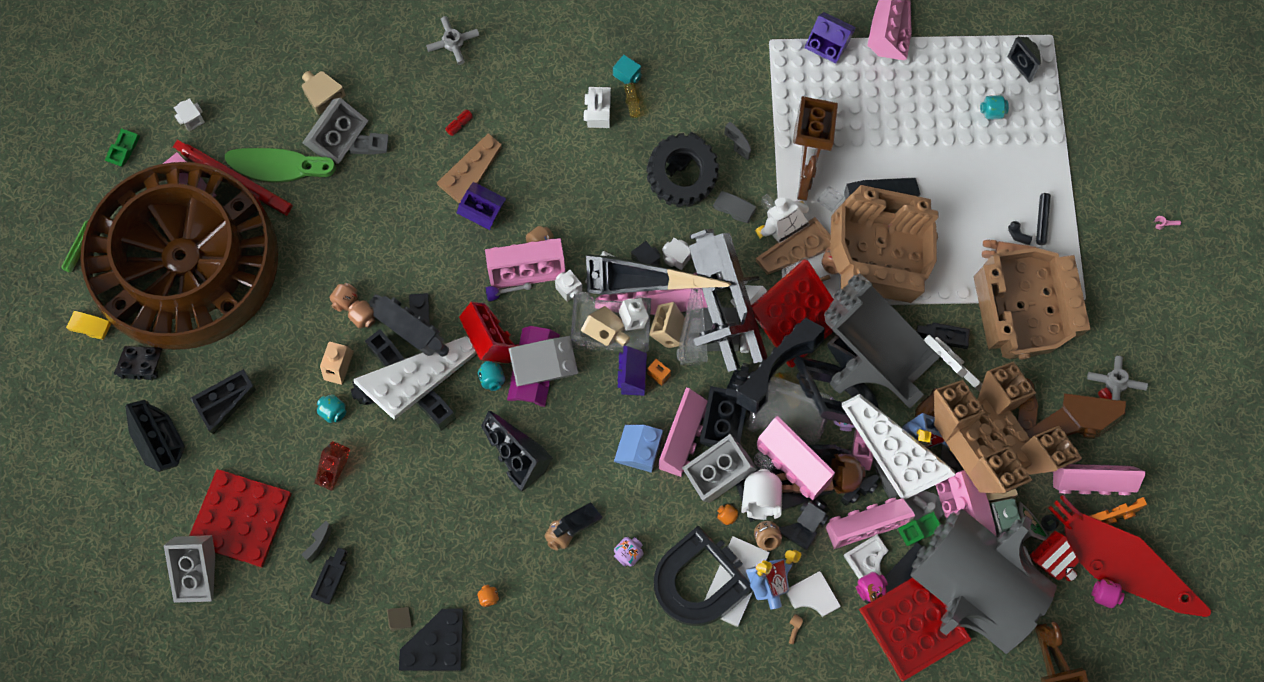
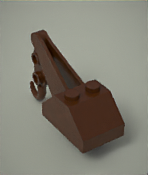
(813, 129)
(1078, 415)
(1054, 638)

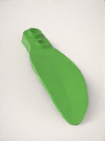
(277, 164)

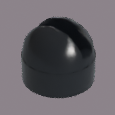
(1046, 526)

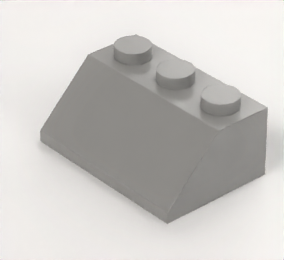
(334, 130)
(719, 468)

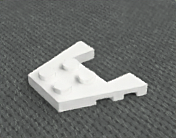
(953, 360)

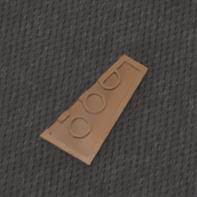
(470, 168)
(800, 246)

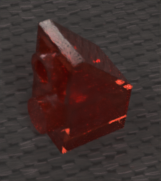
(331, 465)

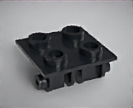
(138, 363)

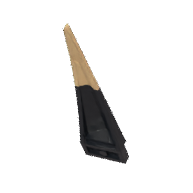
(620, 275)

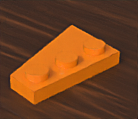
(1120, 511)

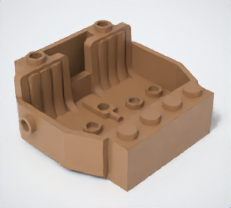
(906, 236)
(1021, 278)

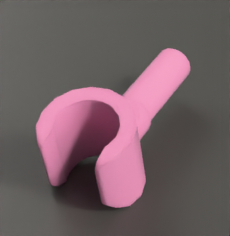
(1165, 222)

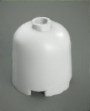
(762, 495)

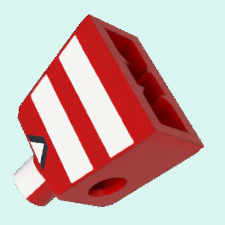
(1056, 557)

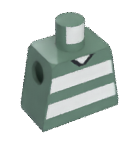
(1004, 515)

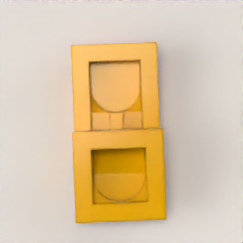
(89, 325)

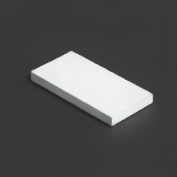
(750, 557)

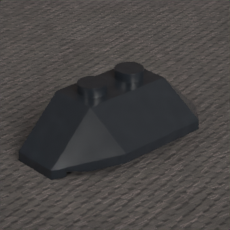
(154, 435)

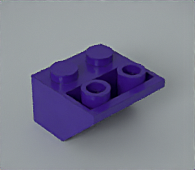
(829, 37)
(480, 205)
(633, 372)

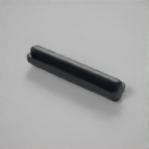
(1043, 219)

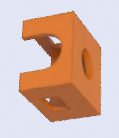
(657, 373)

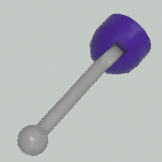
(493, 292)

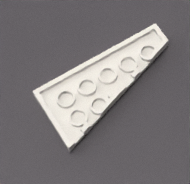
(407, 381)
(901, 457)

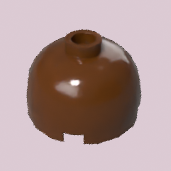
(848, 473)

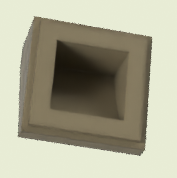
(399, 618)

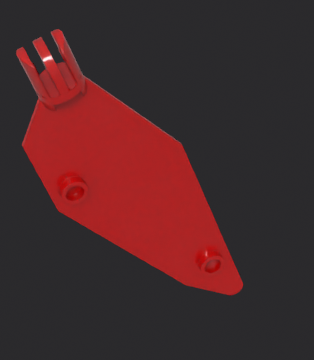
(1127, 561)

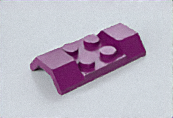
(535, 392)

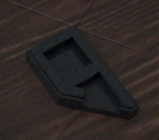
(798, 534)

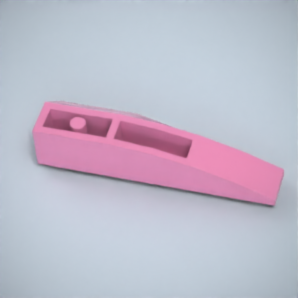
(891, 29)
(658, 297)
(960, 493)

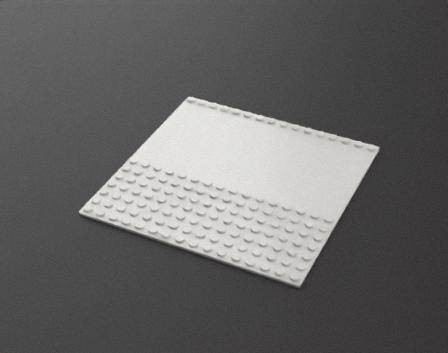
(927, 125)

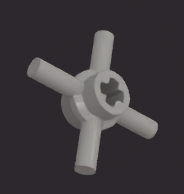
(452, 40)
(1117, 380)

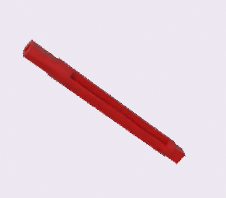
(259, 192)

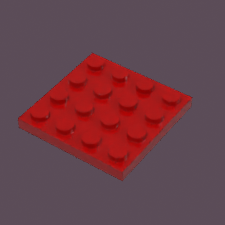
(790, 301)
(241, 517)
(908, 628)

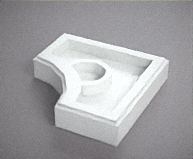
(867, 556)
(813, 593)

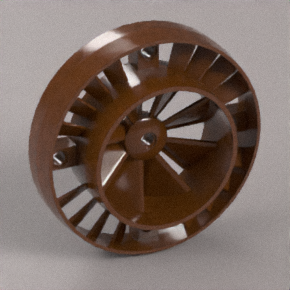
(197, 229)

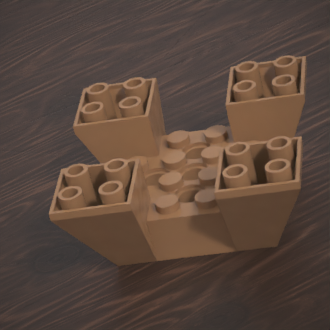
(989, 437)

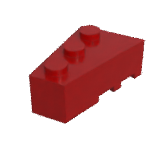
(485, 333)

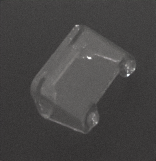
(585, 305)
(793, 408)

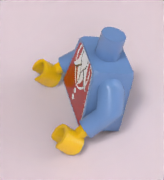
(924, 430)
(770, 578)

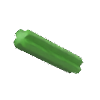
(75, 251)

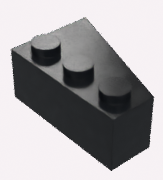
(223, 399)

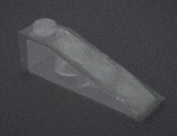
(693, 325)

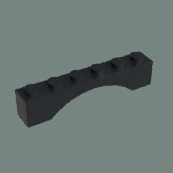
(802, 340)
(431, 403)

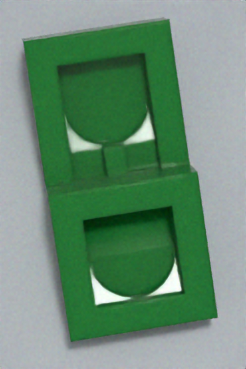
(124, 146)
(919, 529)

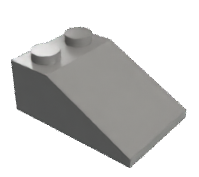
(543, 361)
(191, 568)

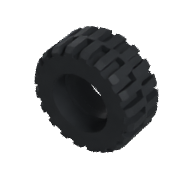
(682, 146)

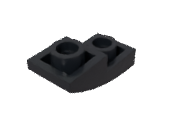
(867, 485)

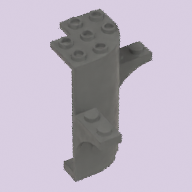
(885, 343)
(984, 579)

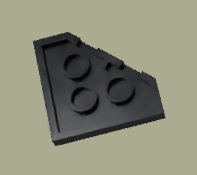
(436, 644)

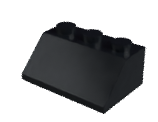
(721, 418)

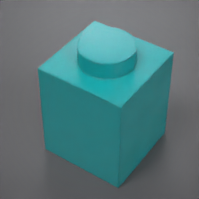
(627, 70)

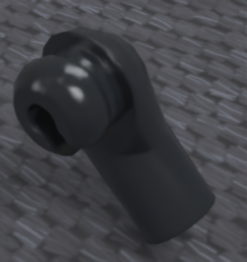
(1017, 235)

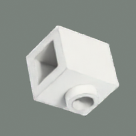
(189, 114)
(676, 253)
(568, 285)
(633, 314)

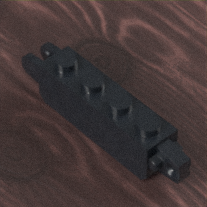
(407, 326)

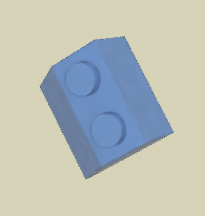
(639, 446)

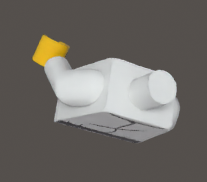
(784, 219)

